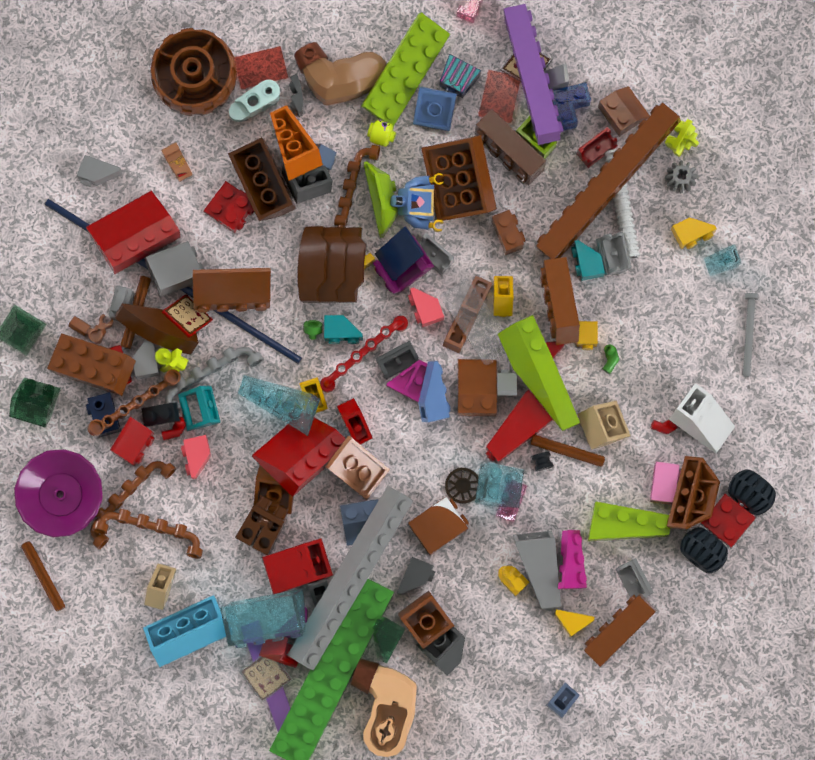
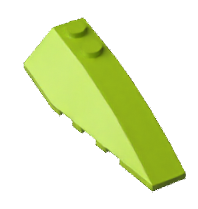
(537, 369)

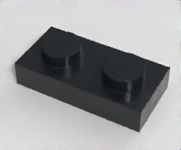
(160, 414)

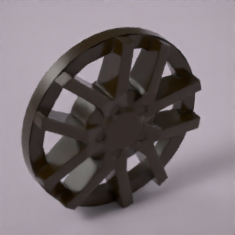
(462, 485)

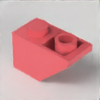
(427, 307)
(197, 454)

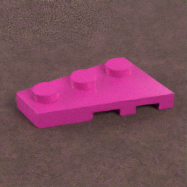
(573, 561)

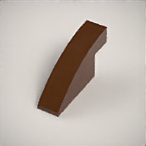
(155, 327)

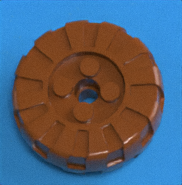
(199, 90)

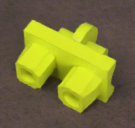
(685, 138)
(170, 360)

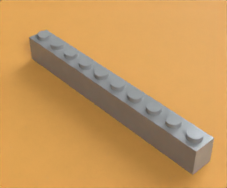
(350, 577)

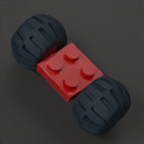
(729, 521)

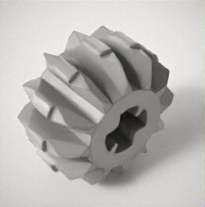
(688, 181)

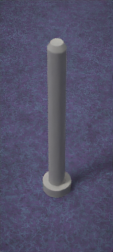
(749, 332)

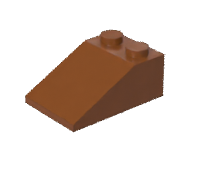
(477, 388)

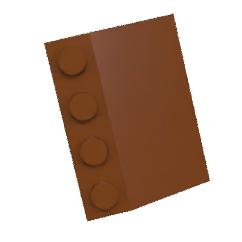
(465, 176)
(231, 289)

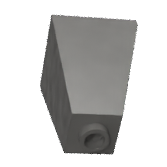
(540, 562)

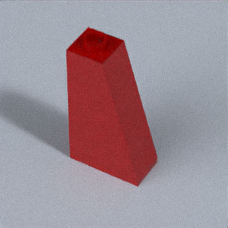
(521, 424)

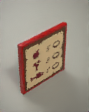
(184, 316)

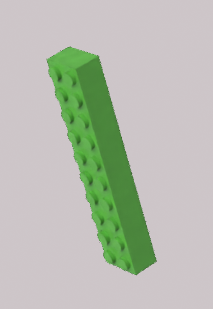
(331, 676)

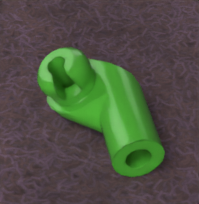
(612, 358)

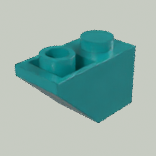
(588, 260)
(339, 328)

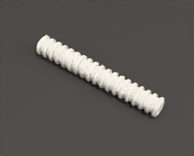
(624, 215)

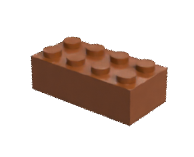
(560, 301)
(91, 364)

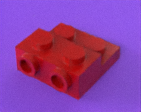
(230, 207)

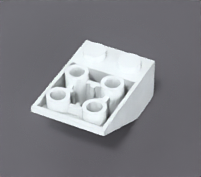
(703, 418)

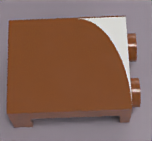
(438, 525)

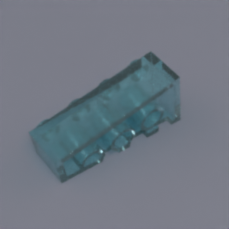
(285, 403)

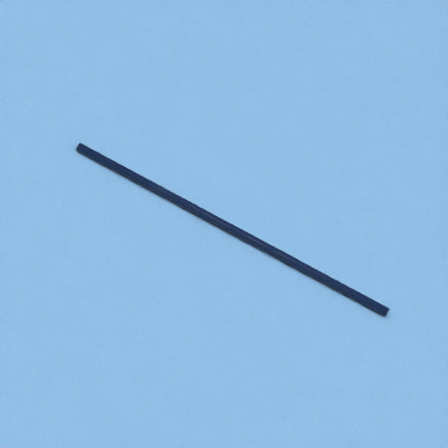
(189, 291)

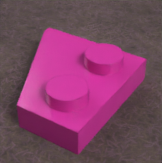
(410, 381)

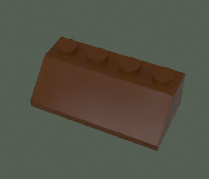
(262, 180)

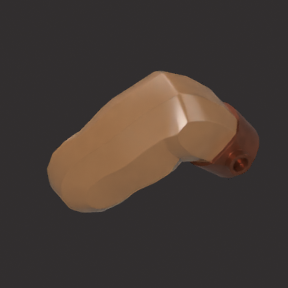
(342, 79)

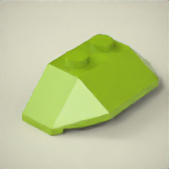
(381, 191)

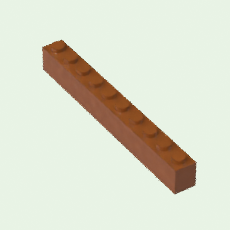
(608, 182)

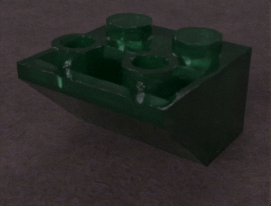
(34, 402)

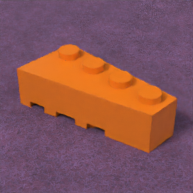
(295, 144)

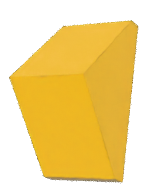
(313, 386)
(572, 621)

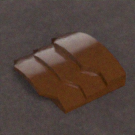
(330, 264)

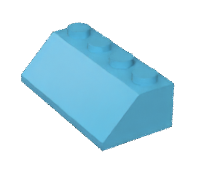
(185, 631)

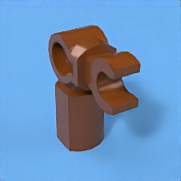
(96, 334)

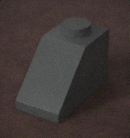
(416, 576)

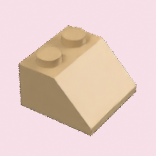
(603, 424)

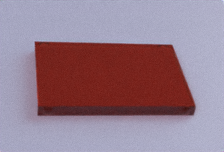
(261, 66)
(499, 95)

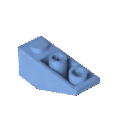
(432, 396)

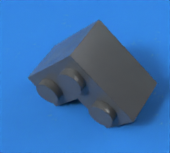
(309, 185)

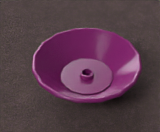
(38, 490)

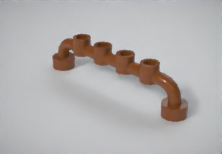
(350, 184)
(97, 426)
(128, 489)
(143, 522)

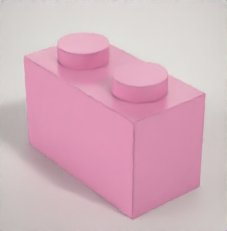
(664, 482)

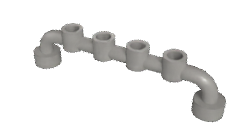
(214, 365)

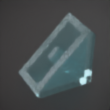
(723, 260)

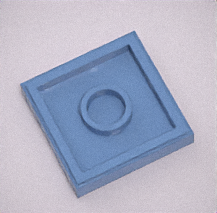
(434, 108)

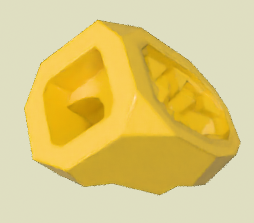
(512, 579)

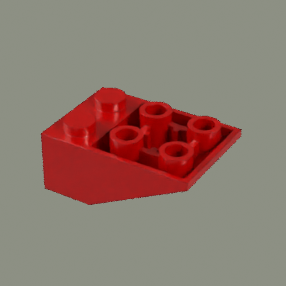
(297, 566)

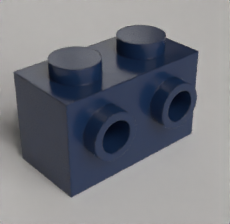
(101, 406)

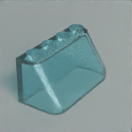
(264, 618)

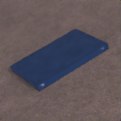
(399, 253)

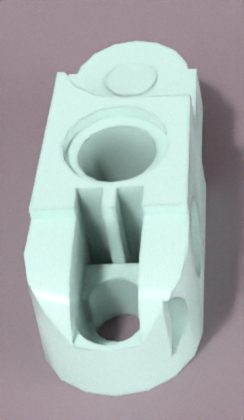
(241, 110)

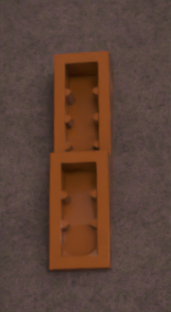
(455, 338)

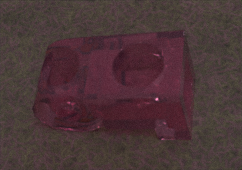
(470, 10)

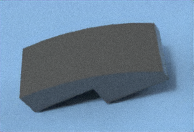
(297, 103)

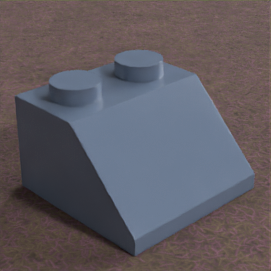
(354, 518)

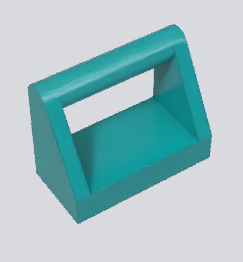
(207, 407)

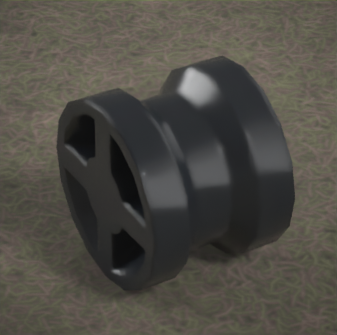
(542, 461)

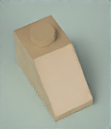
(159, 586)

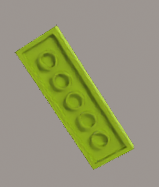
(405, 69)

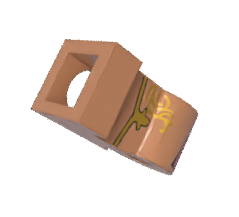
(177, 162)

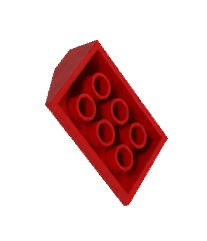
(133, 232)
(298, 458)

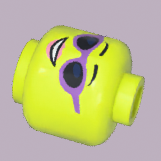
(381, 133)

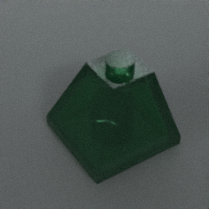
(21, 330)
(386, 638)

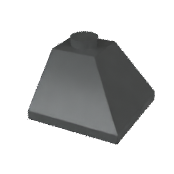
(446, 650)

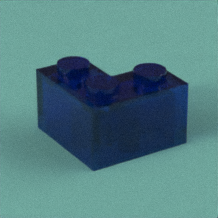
(568, 100)

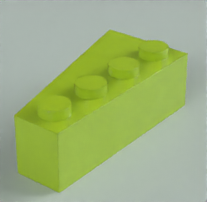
(622, 522)

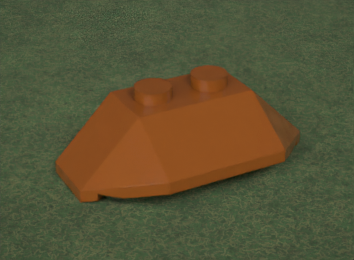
(694, 494)

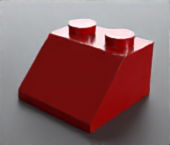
(132, 442)

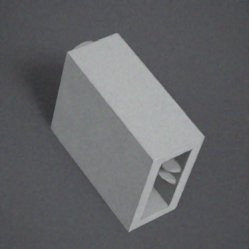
(173, 268)

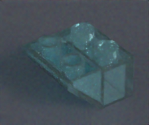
(499, 485)

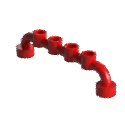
(399, 323)

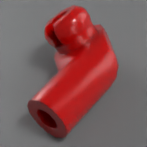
(665, 428)
(176, 430)

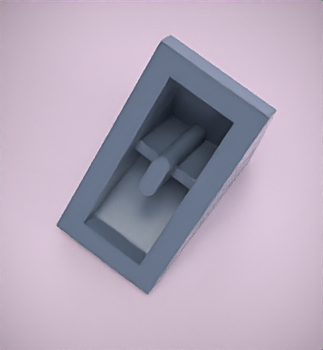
(562, 700)

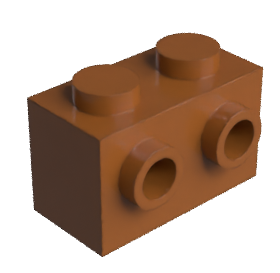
(507, 232)

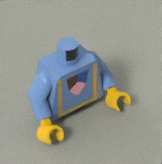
(417, 202)

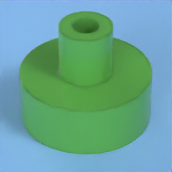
(312, 328)

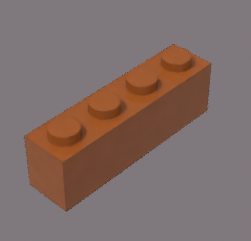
(616, 633)

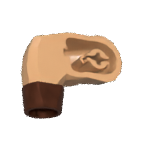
(392, 707)

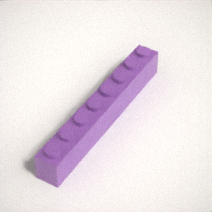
(532, 75)

